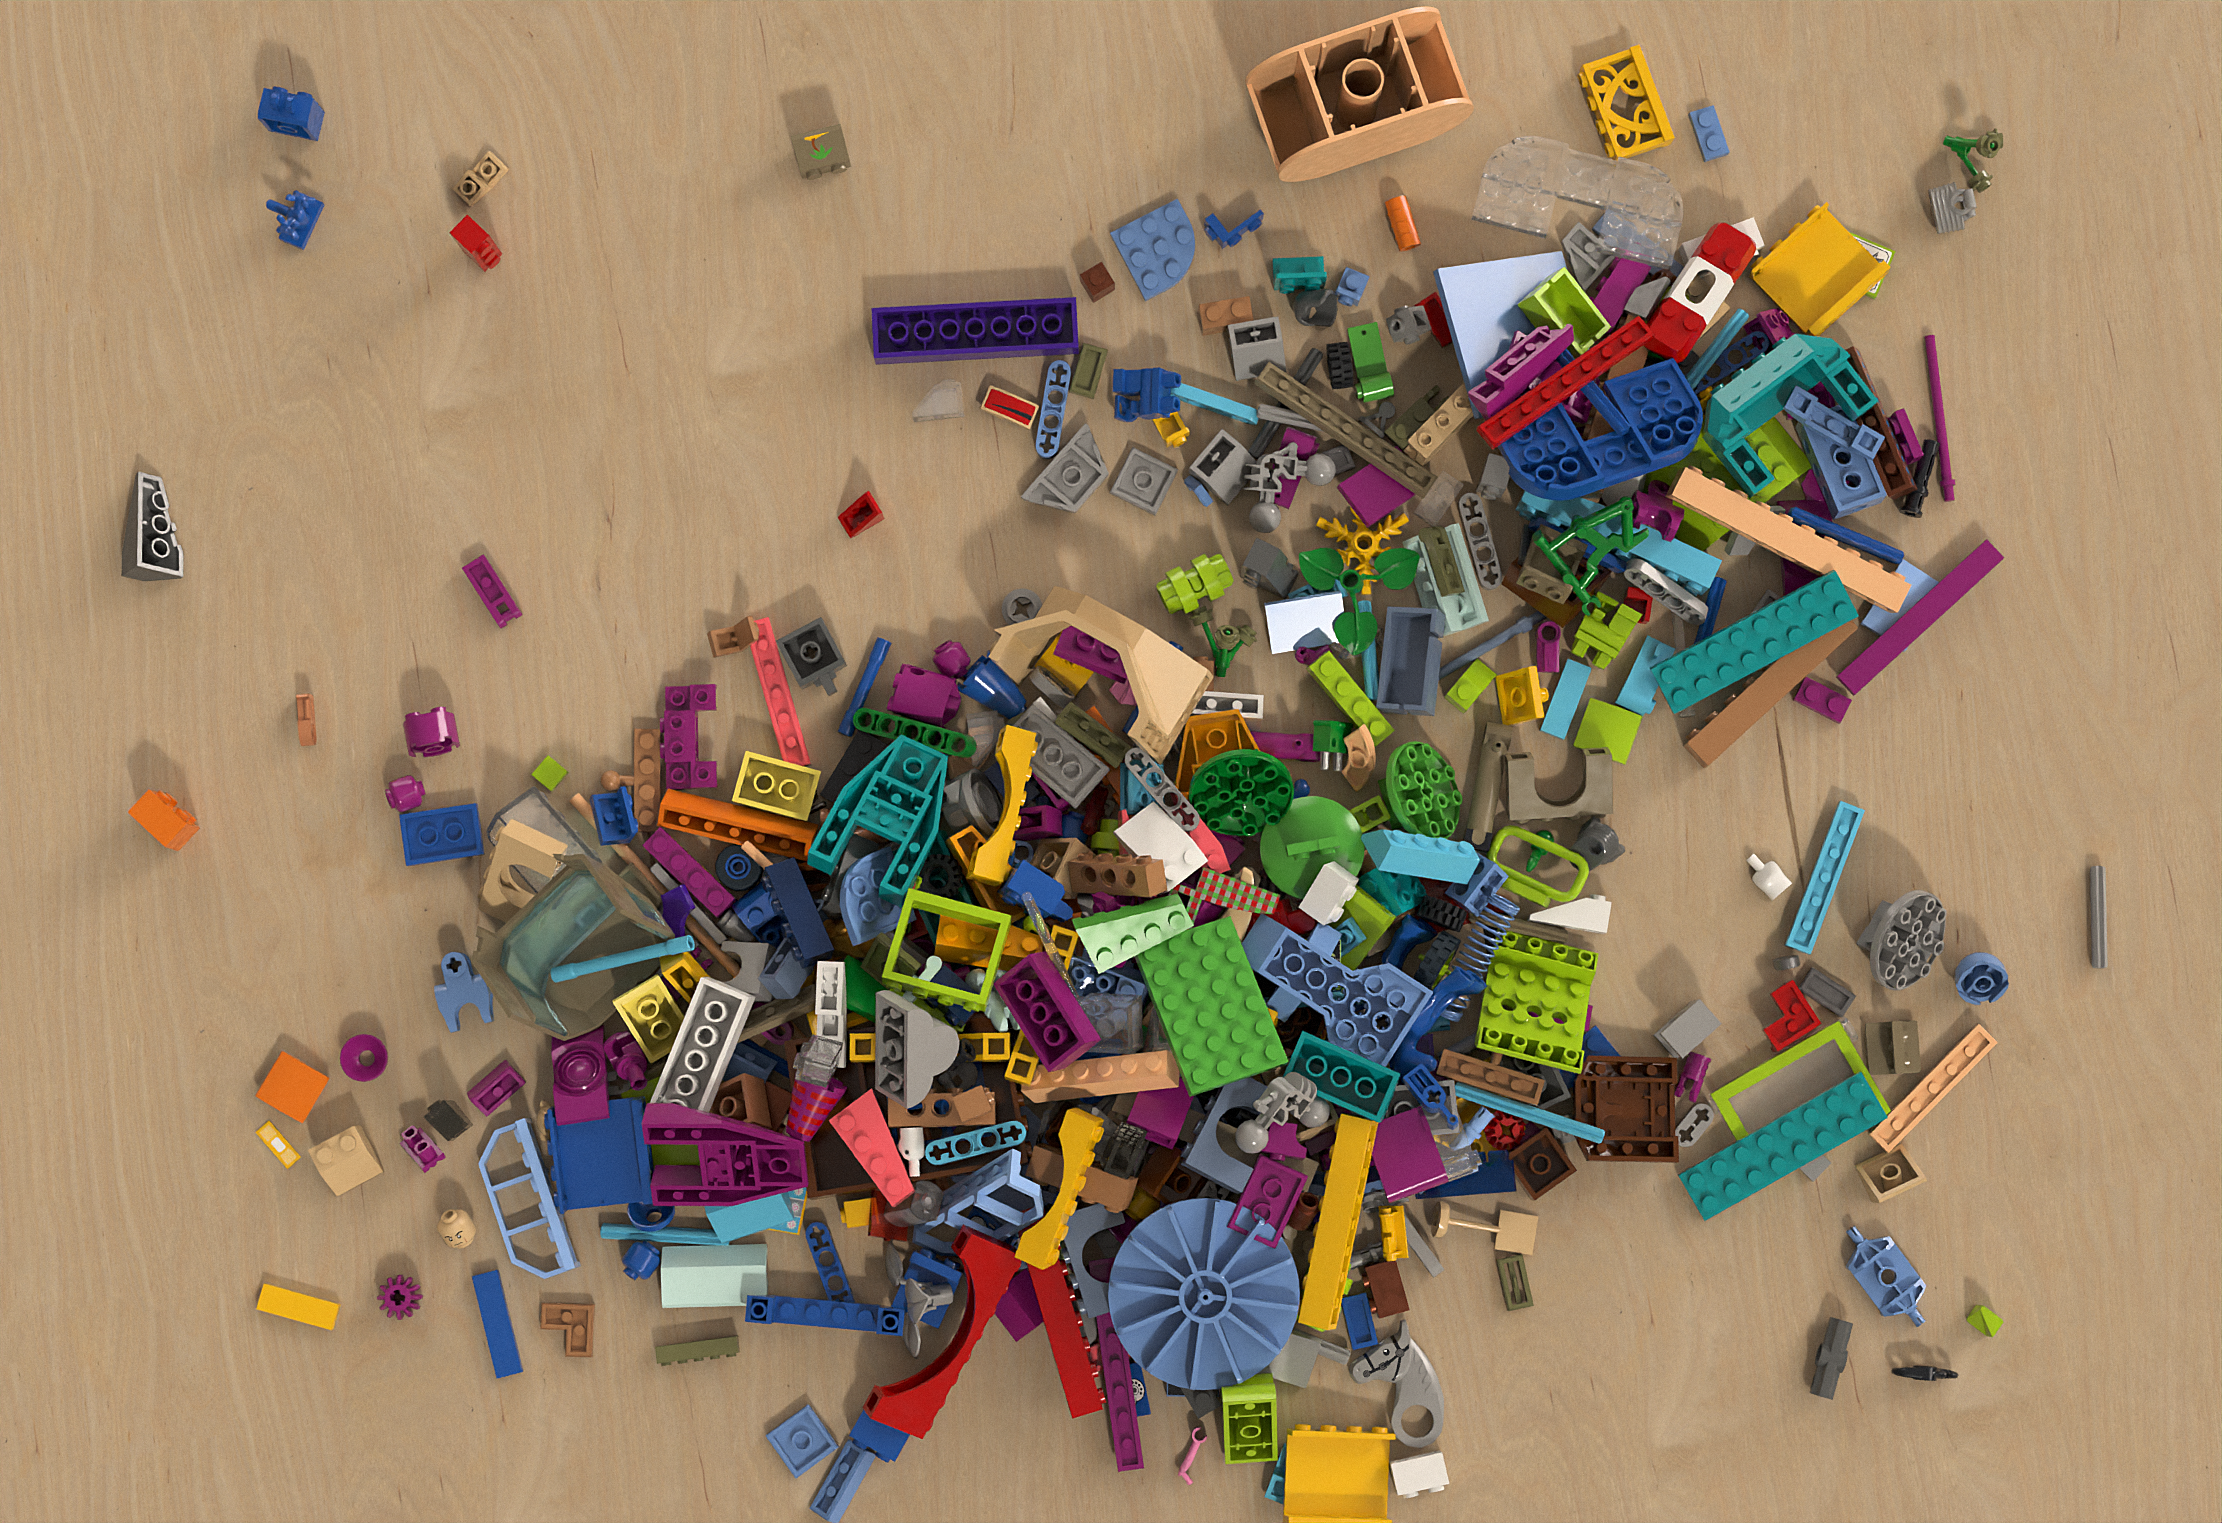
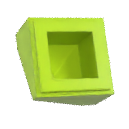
(1984, 1320)

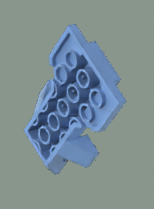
(1307, 975)

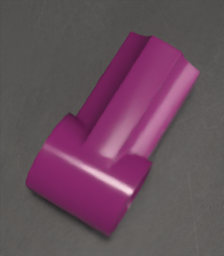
(1547, 650)

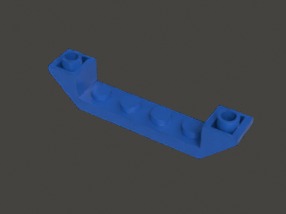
(825, 1313)

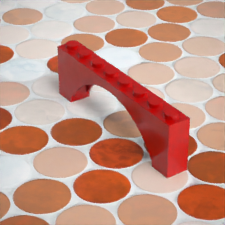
(917, 1399)

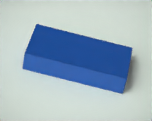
(1359, 1321)

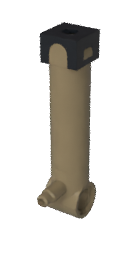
(1487, 785)

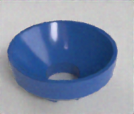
(639, 1213)

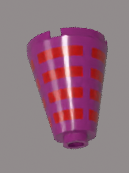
(811, 1107)

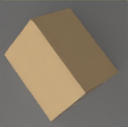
(1889, 1174)

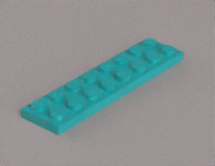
(1754, 641)
(1782, 1146)

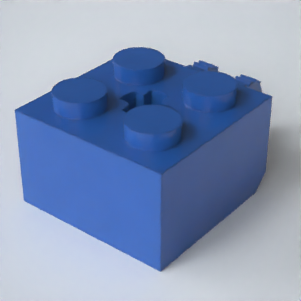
(290, 113)
(1044, 889)

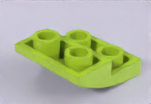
(1608, 727)

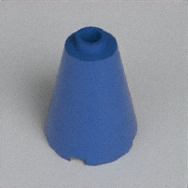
(993, 688)

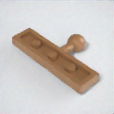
(645, 779)
(1490, 1076)

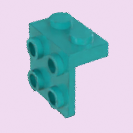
(1393, 890)

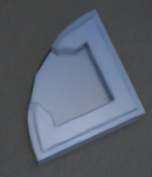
(1199, 490)

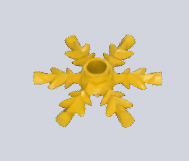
(1362, 534)

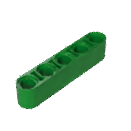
(925, 736)

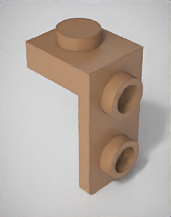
(734, 638)

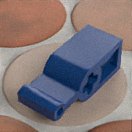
(1421, 1085)

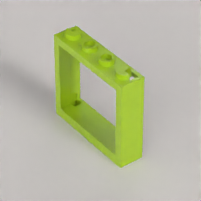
(956, 910)

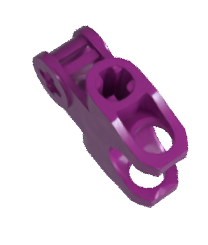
(1657, 510)

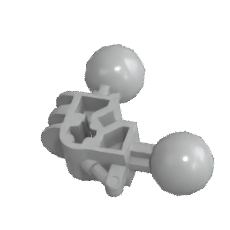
(1317, 469)
(1283, 1094)

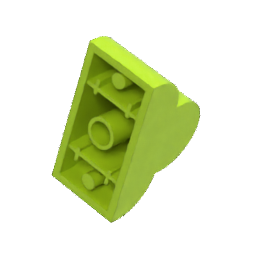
(1250, 1420)

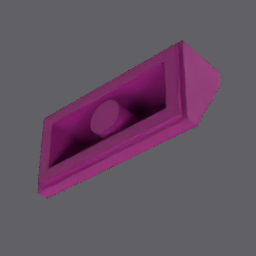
(495, 1088)

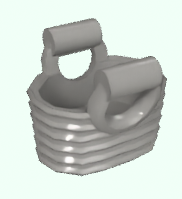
(1945, 214)

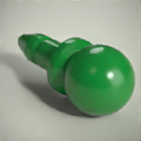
(1537, 852)

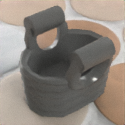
(1597, 844)

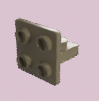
(1892, 1047)

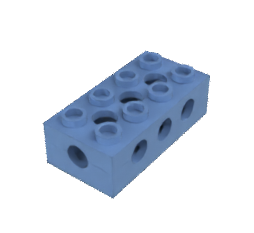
(1833, 475)

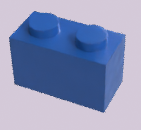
(879, 1437)

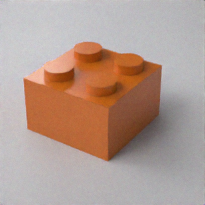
(163, 819)

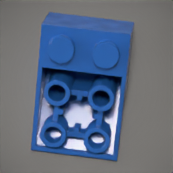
(758, 916)

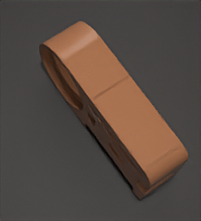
(306, 719)

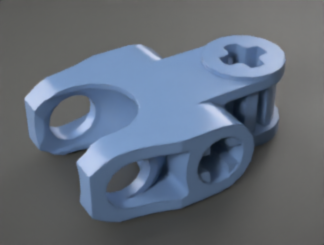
(460, 989)

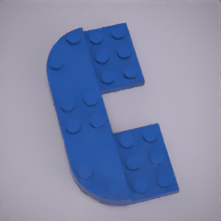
(1664, 428)

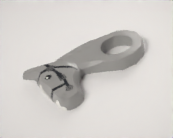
(1406, 1365)

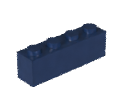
(797, 912)

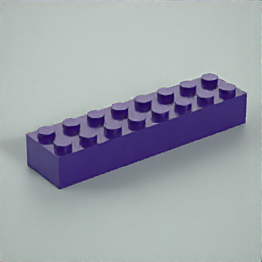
(975, 330)

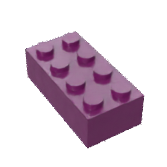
(1047, 1011)

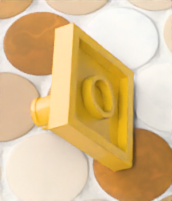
(1520, 696)

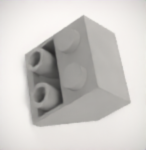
(1254, 346)
(1223, 467)

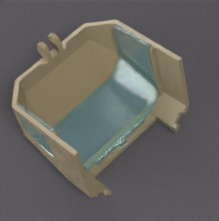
(570, 920)

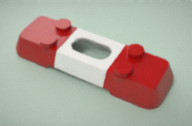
(1680, 322)

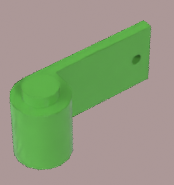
(1369, 363)

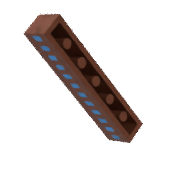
(1889, 458)

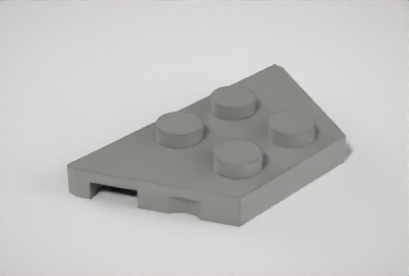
(1070, 475)

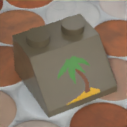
(821, 152)

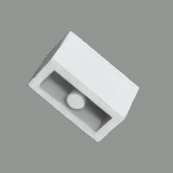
(1329, 893)
(1419, 1473)

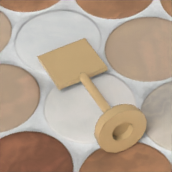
(1514, 1230)

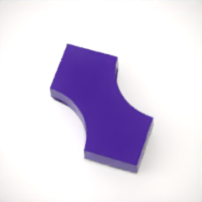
(676, 908)

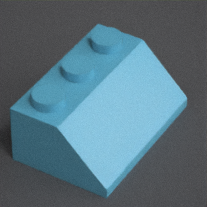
(750, 1217)

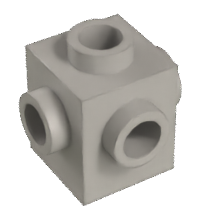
(1408, 324)

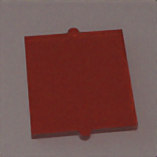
(879, 1225)

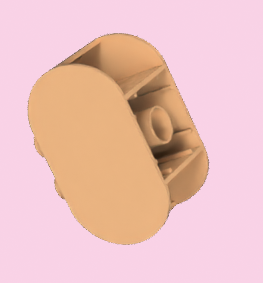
(1358, 94)

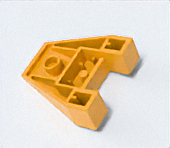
(1209, 736)

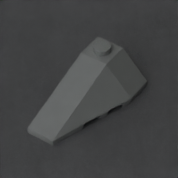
(149, 540)

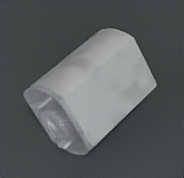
(918, 1208)

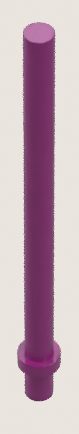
(1939, 418)

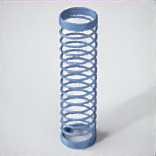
(1508, 907)

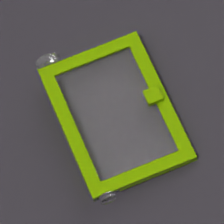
(1791, 1079)

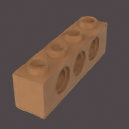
(1117, 874)
(901, 1118)

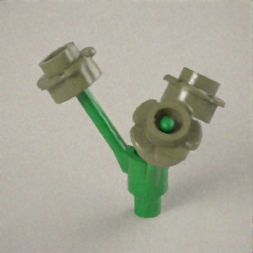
(1986, 145)
(1226, 638)

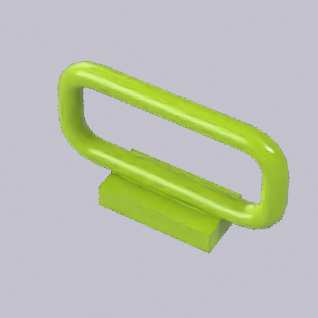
(1529, 887)

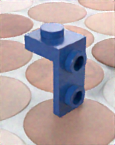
(1217, 232)

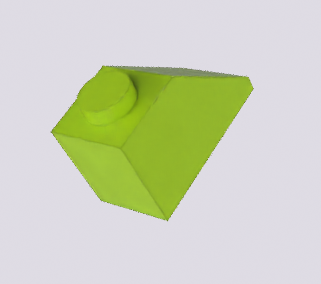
(1470, 686)

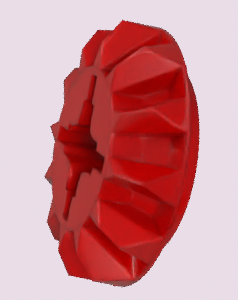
(1493, 1131)

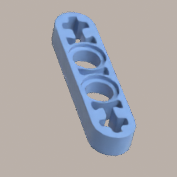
(1056, 410)

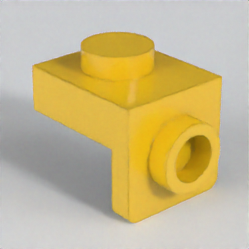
(1172, 430)

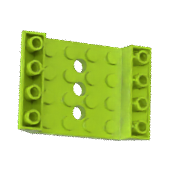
(1538, 979)

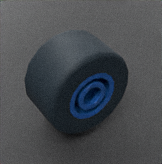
(739, 876)

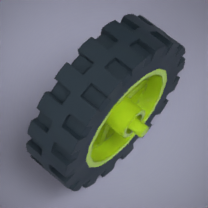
(1437, 960)

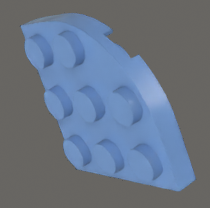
(1157, 248)
(860, 906)

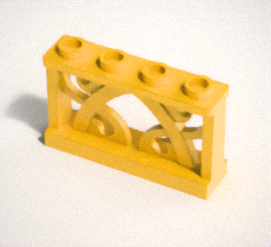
(1636, 71)

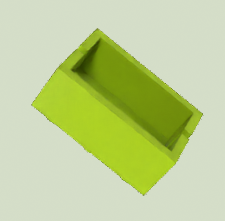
(1562, 302)

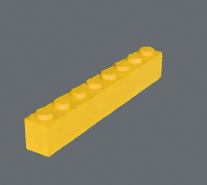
(1337, 1221)

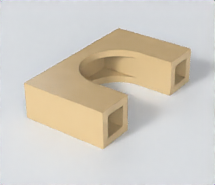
(518, 846)

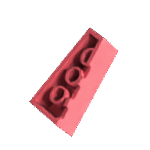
(871, 1142)

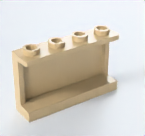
(1440, 427)

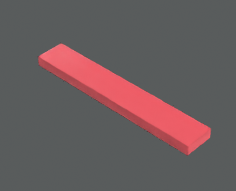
(778, 696)

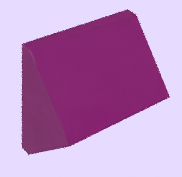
(1019, 1307)

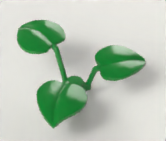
(1321, 569)

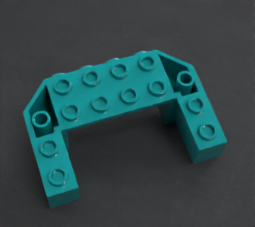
(1762, 392)

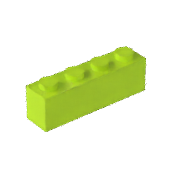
(1349, 696)

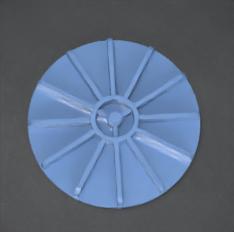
(1202, 1298)

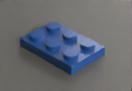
(441, 834)

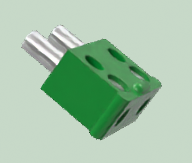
(1329, 739)

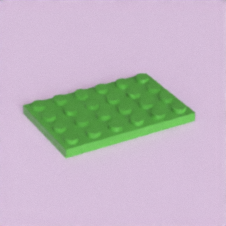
(1210, 1007)

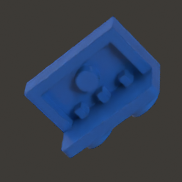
(614, 817)

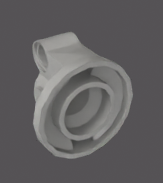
(972, 802)

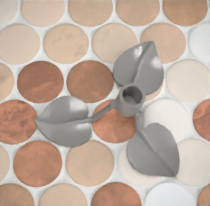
(916, 1298)

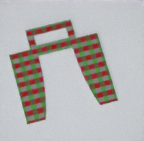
(1228, 893)

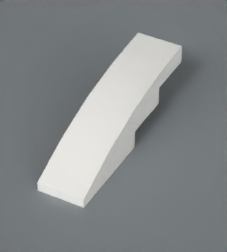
(832, 1004)

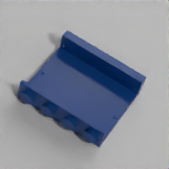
(602, 1158)

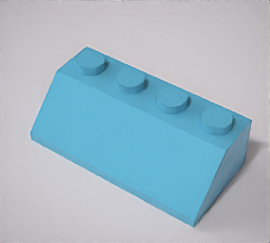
(1421, 855)

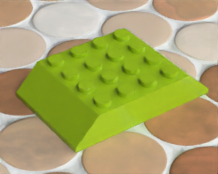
(1774, 449)

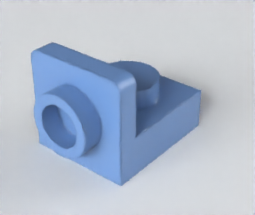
(1351, 287)

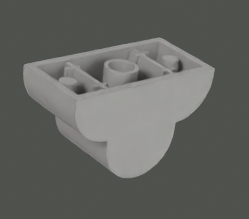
(909, 1049)

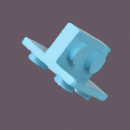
(1132, 794)

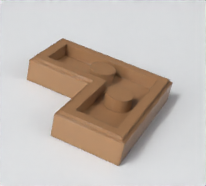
(576, 1320)

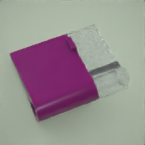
(1421, 1152)

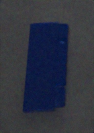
(1493, 1177)

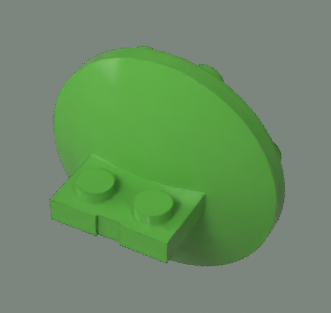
(1420, 791)
(1306, 839)

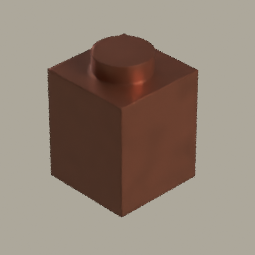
(1097, 282)

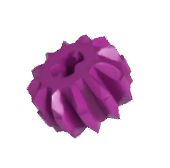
(394, 1304)

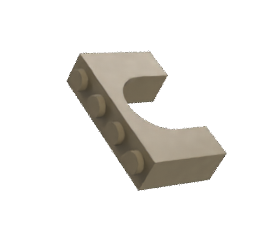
(1591, 798)

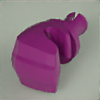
(627, 1058)

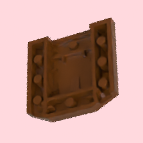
(1632, 1105)

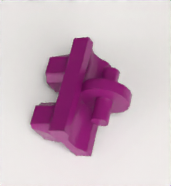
(421, 1148)

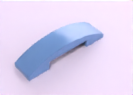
(1832, 425)

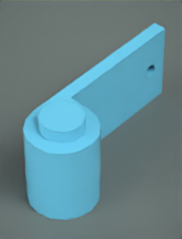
(1641, 685)

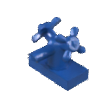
(300, 218)

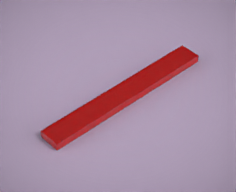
(1565, 382)

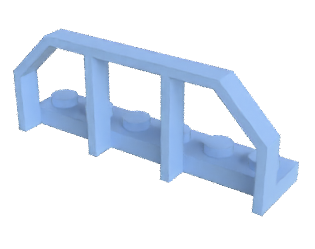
(540, 1183)
(974, 1191)

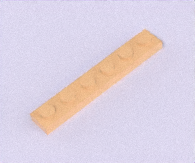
(1932, 1088)

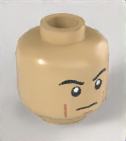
(456, 1228)

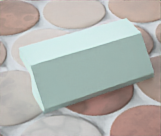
(1461, 610)
(712, 1275)

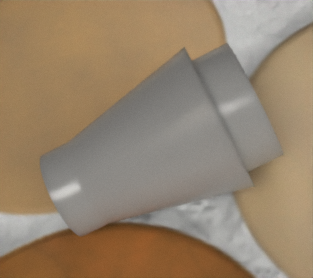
(734, 927)

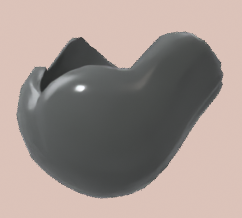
(1324, 303)

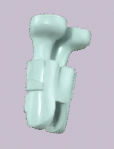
(996, 1007)

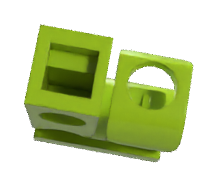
(1601, 637)

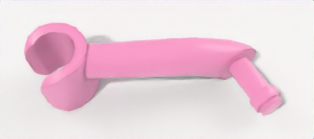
(1190, 1456)

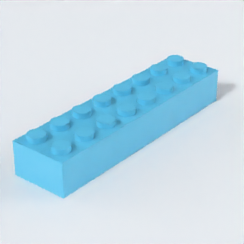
(1676, 560)

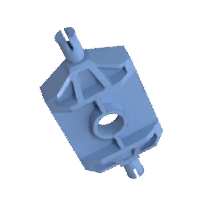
(1869, 1262)

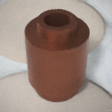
(1304, 1211)

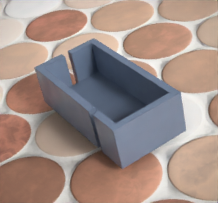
(1410, 661)

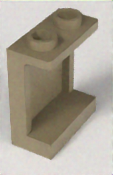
(1540, 574)

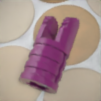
(1694, 1070)

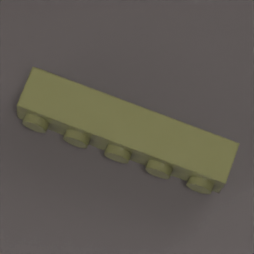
(697, 1350)

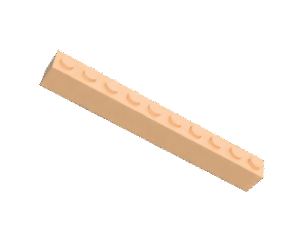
(1787, 539)

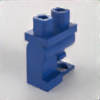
(1154, 390)

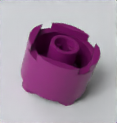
(430, 732)

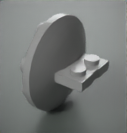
(1904, 938)

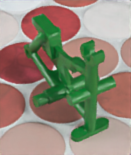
(1584, 529)

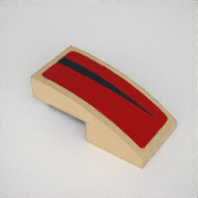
(1009, 407)

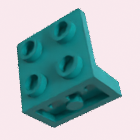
(1298, 274)

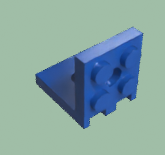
(926, 1269)

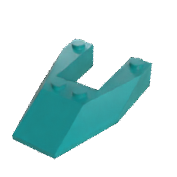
(896, 799)

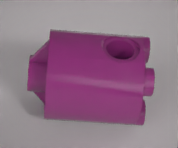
(924, 696)

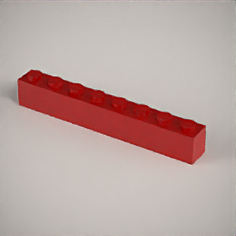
(1064, 1335)

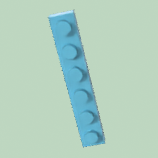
(1824, 877)

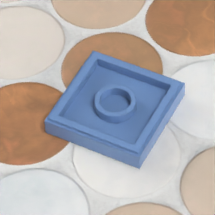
(802, 1441)

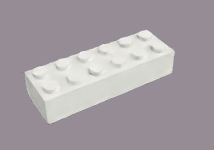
(704, 1045)

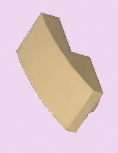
(481, 179)

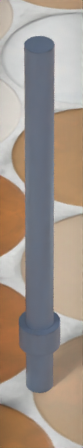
(1522, 625)

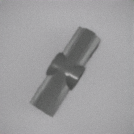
(1831, 1358)

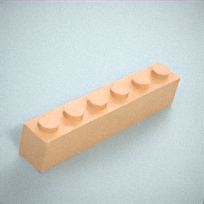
(1104, 1077)

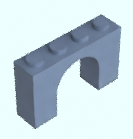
(1204, 1152)
(1081, 1227)

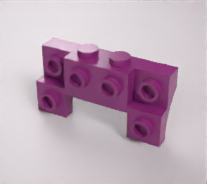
(681, 737)

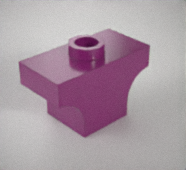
(1283, 1143)

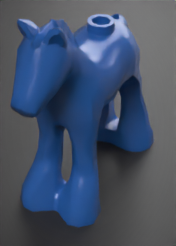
(1451, 987)

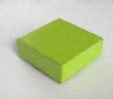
(550, 773)

